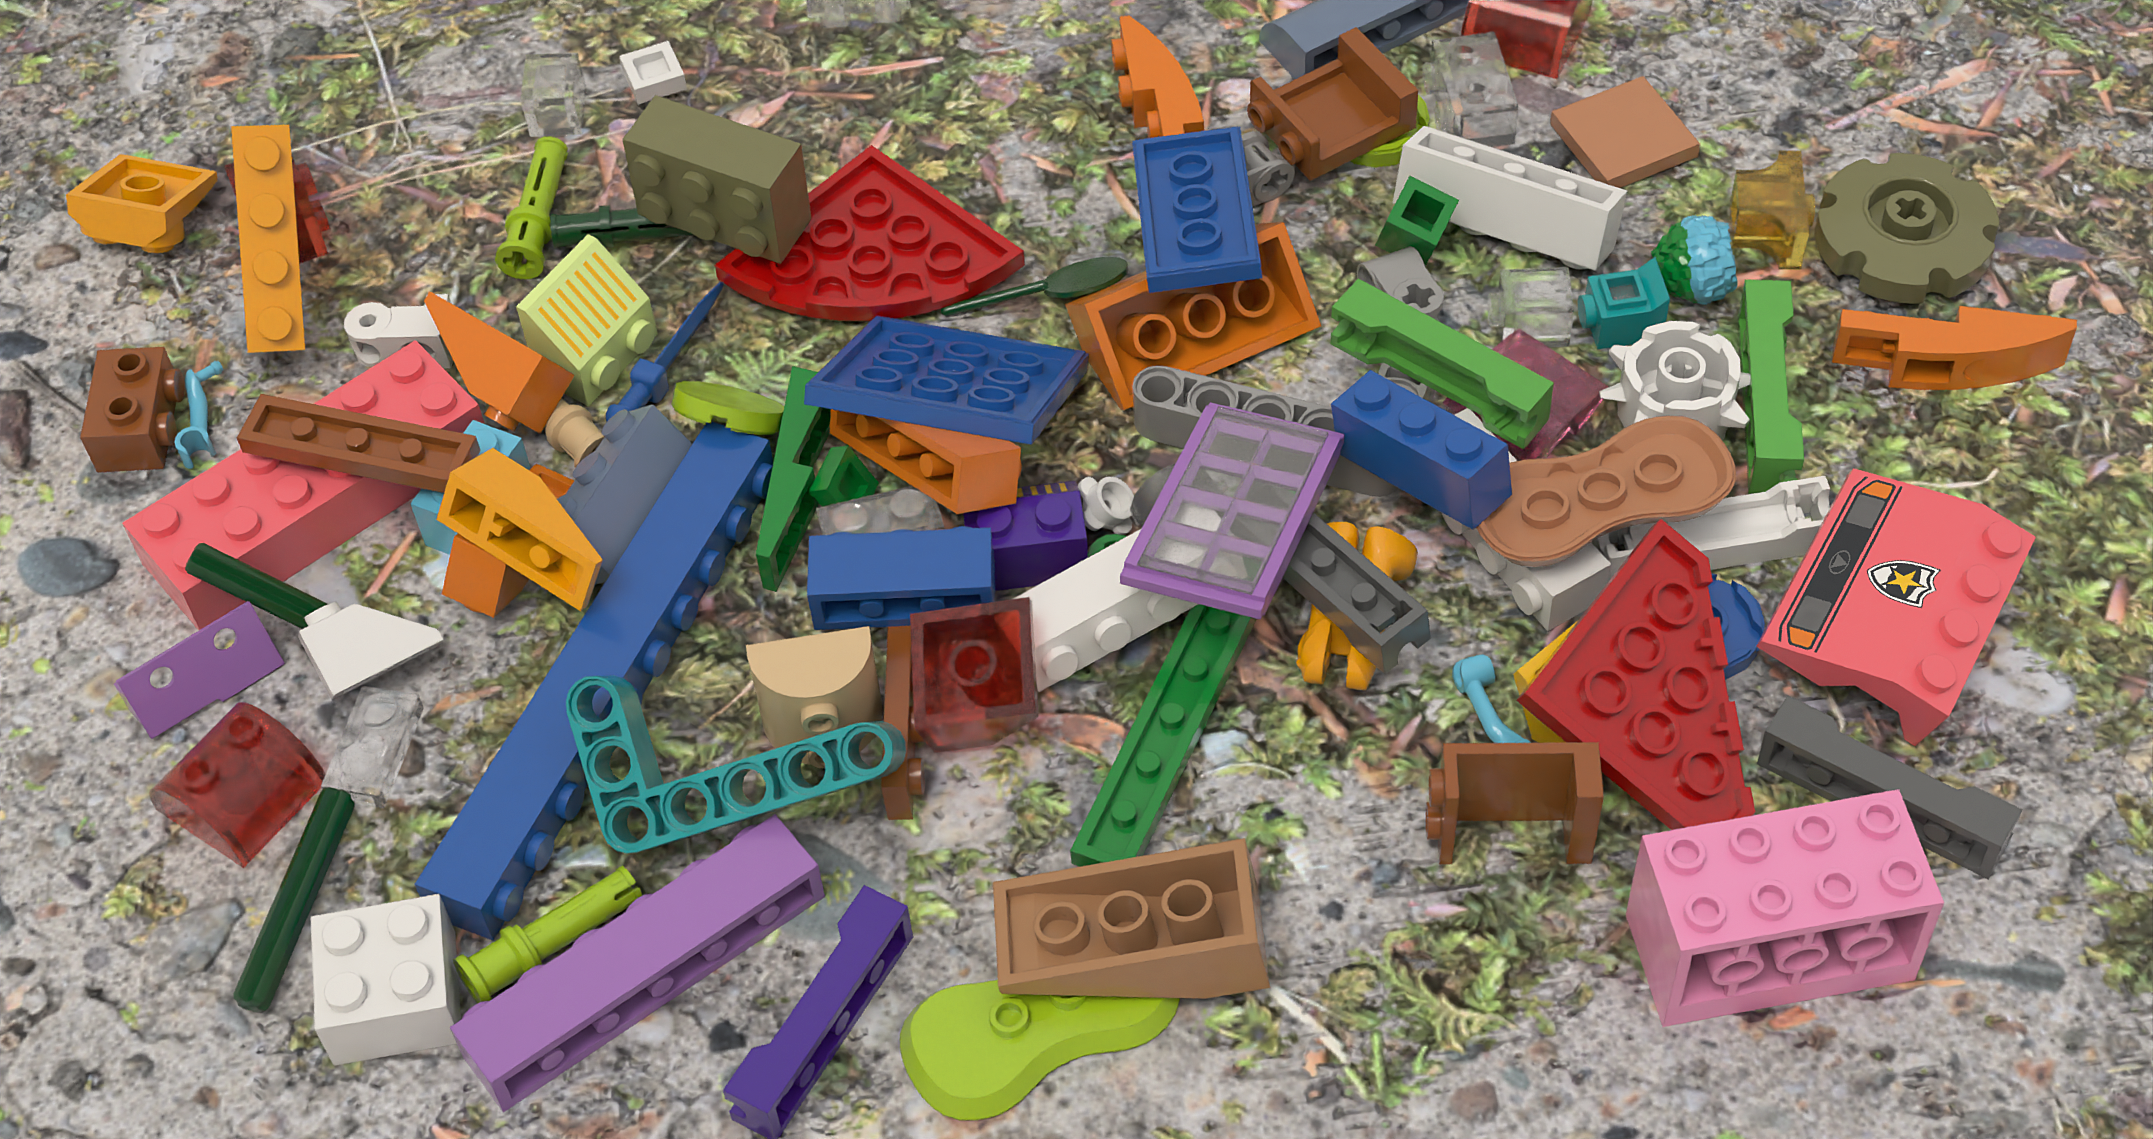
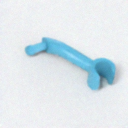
(196, 436)
(1470, 678)

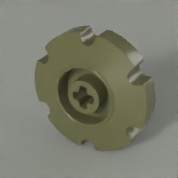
(1906, 228)

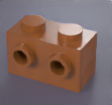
(131, 409)

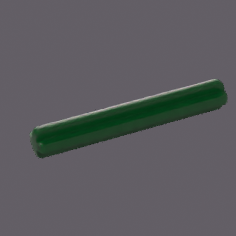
(294, 900)

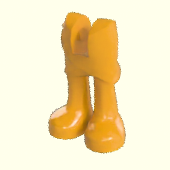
(1394, 557)

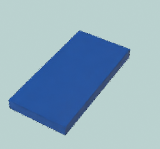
(1196, 210)

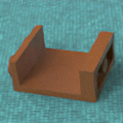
(1517, 785)

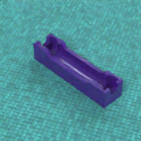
(782, 1073)

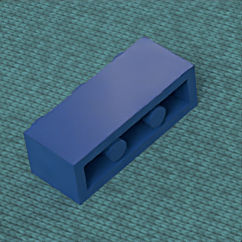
(1423, 449)
(895, 574)

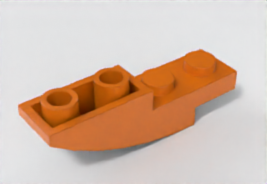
(1153, 83)
(1973, 352)

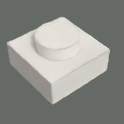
(653, 72)

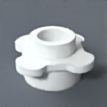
(1106, 504)

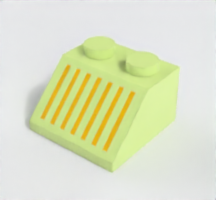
(588, 319)

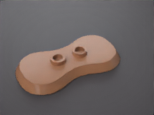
(1640, 475)

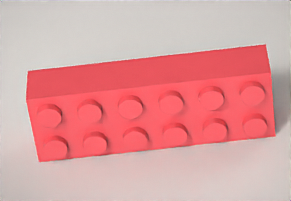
(288, 512)

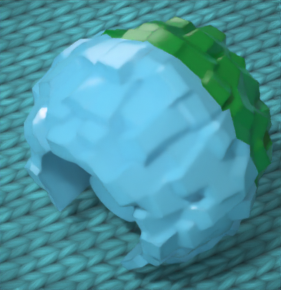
(1697, 260)

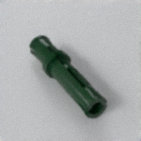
(608, 227)

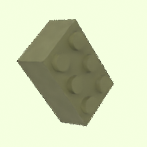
(718, 179)

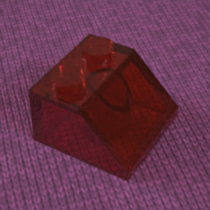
(973, 673)

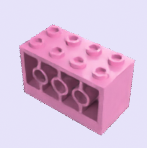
(1782, 907)

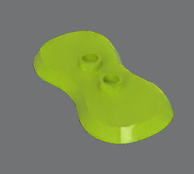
(987, 1050)

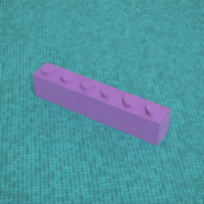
(637, 962)

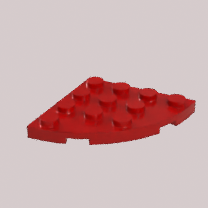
(877, 249)

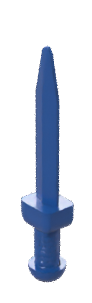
(650, 379)

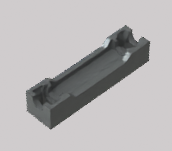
(1356, 595)
(1952, 822)

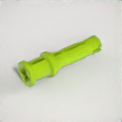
(529, 223)
(526, 947)

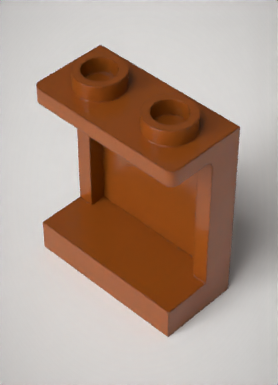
(1336, 108)

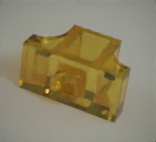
(1773, 211)

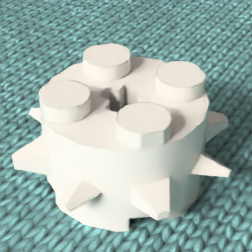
(1679, 374)

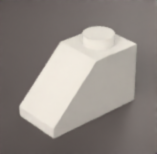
(361, 644)

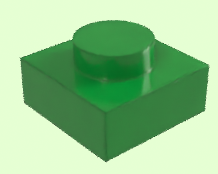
(842, 478)

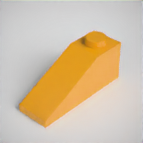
(521, 524)

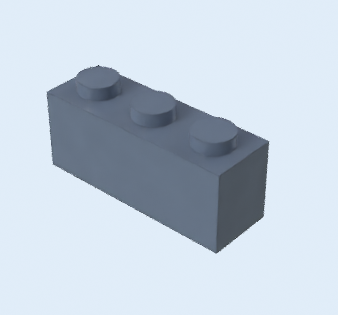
(623, 480)

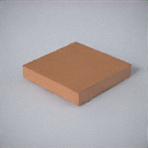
(1625, 133)

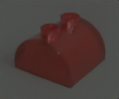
(1530, 32)
(240, 783)

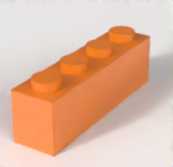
(947, 465)

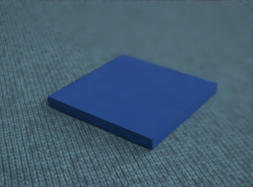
(949, 379)

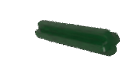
(251, 585)

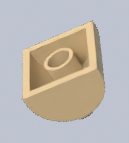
(815, 686)

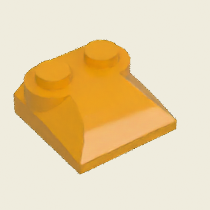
(139, 202)

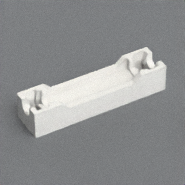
(1742, 527)

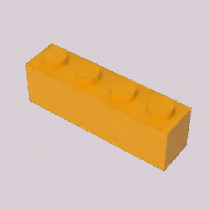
(268, 238)

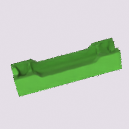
(1388, 331)
(1772, 433)

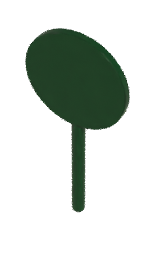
(1070, 281)

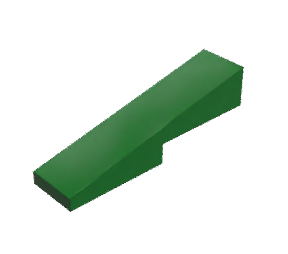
(788, 499)

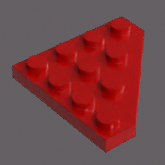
(1652, 687)

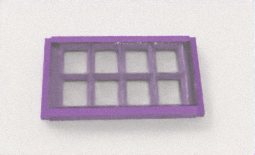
(1233, 510)

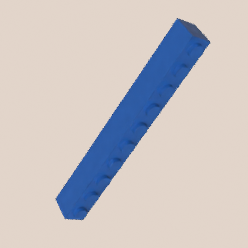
(625, 633)

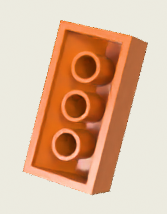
(1194, 326)

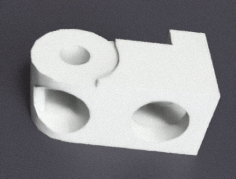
(381, 331)

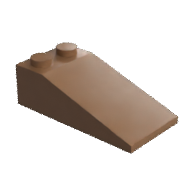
(1135, 927)

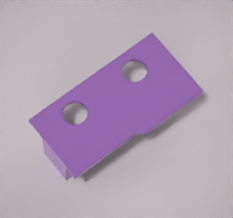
(200, 671)

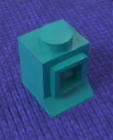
(1623, 305)

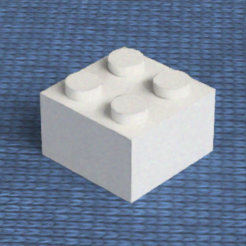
(384, 979)

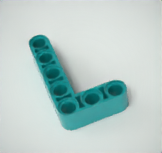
(720, 786)

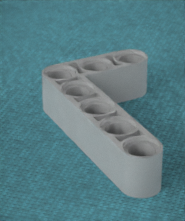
(1172, 400)

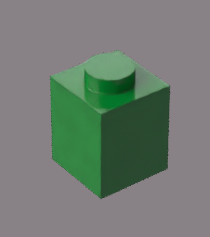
(1417, 219)

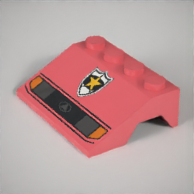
(1898, 596)

